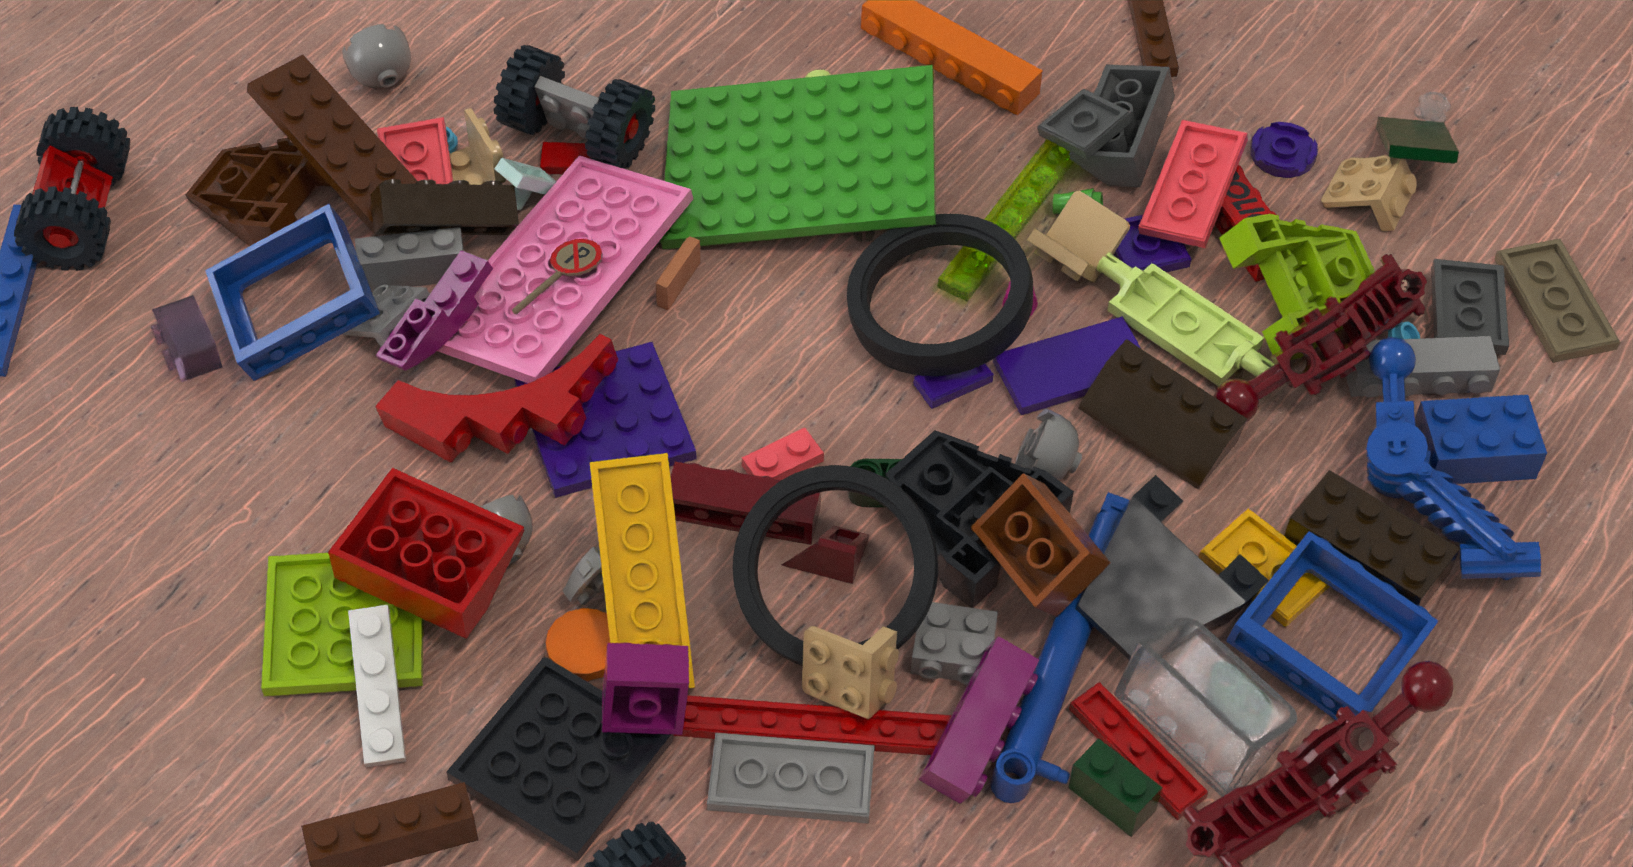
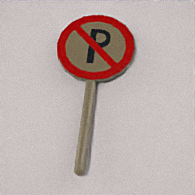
(568, 259)

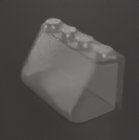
(1205, 704)

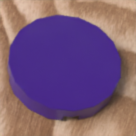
(1283, 150)

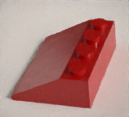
(426, 552)

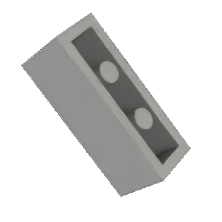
(408, 257)

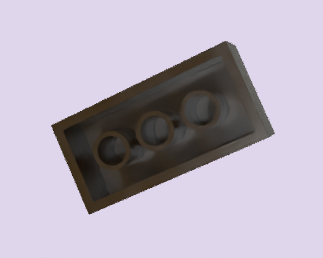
(1376, 537)

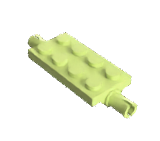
(1183, 321)

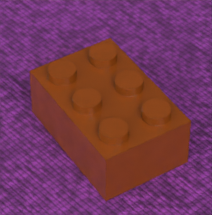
(1040, 545)

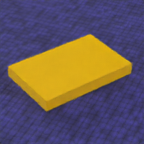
(1266, 551)

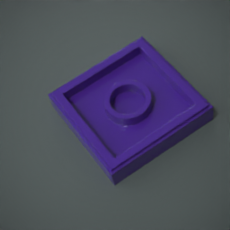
(1143, 250)

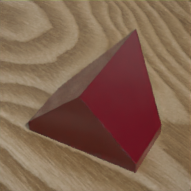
(833, 556)

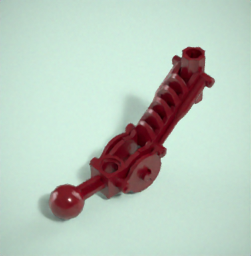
(1360, 318)
(1261, 812)

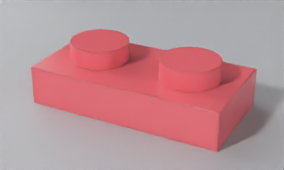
(784, 456)

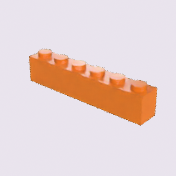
(954, 52)

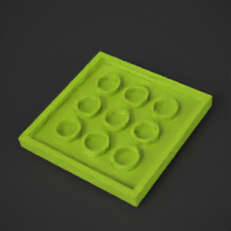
(310, 633)

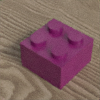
(645, 688)

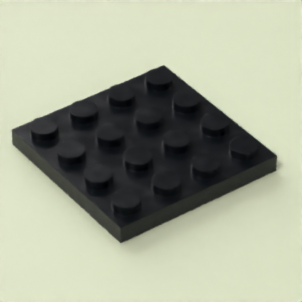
(552, 763)

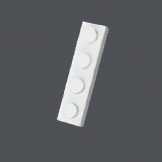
(377, 686)

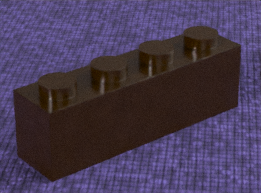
(433, 206)

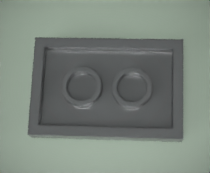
(1470, 301)

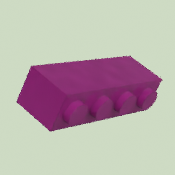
(979, 721)

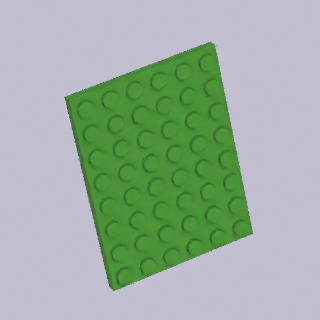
(804, 156)

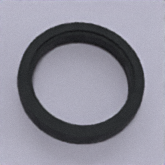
(950, 356)
(814, 481)

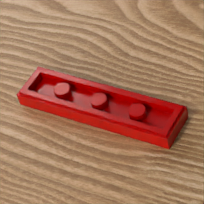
(1128, 737)

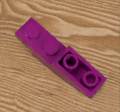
(433, 322)

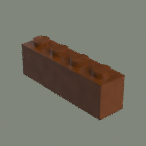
(393, 830)

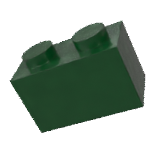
(1115, 787)

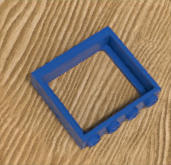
(309, 331)
(1362, 588)

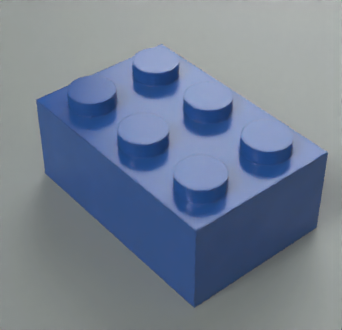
(1483, 438)

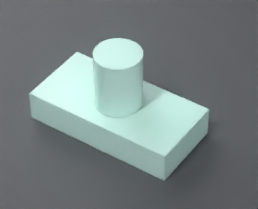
(525, 179)

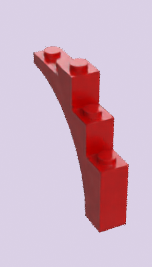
(500, 418)

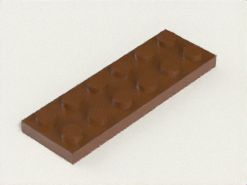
(328, 133)

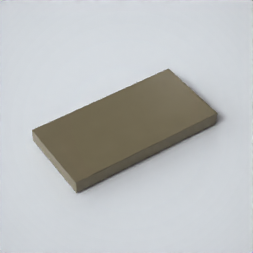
(1557, 300)

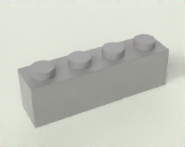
(1439, 369)

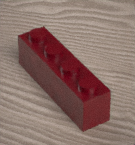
(726, 497)

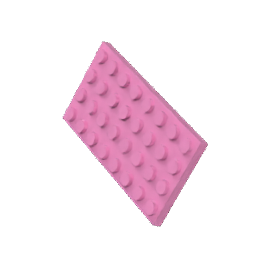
(591, 202)

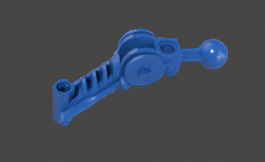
(1401, 469)

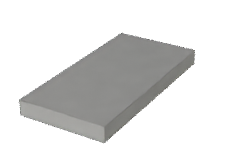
(791, 778)

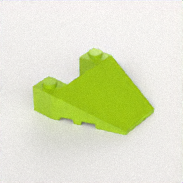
(1299, 265)

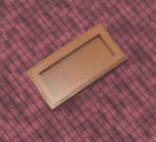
(678, 273)

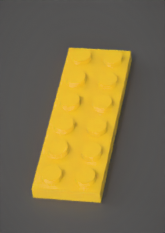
(640, 552)

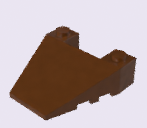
(255, 188)

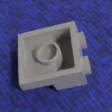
(952, 641)

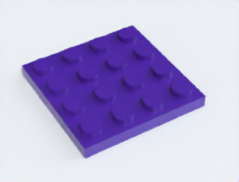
(626, 418)

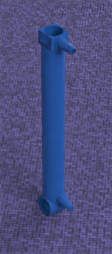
(1055, 672)

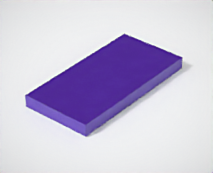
(1061, 365)

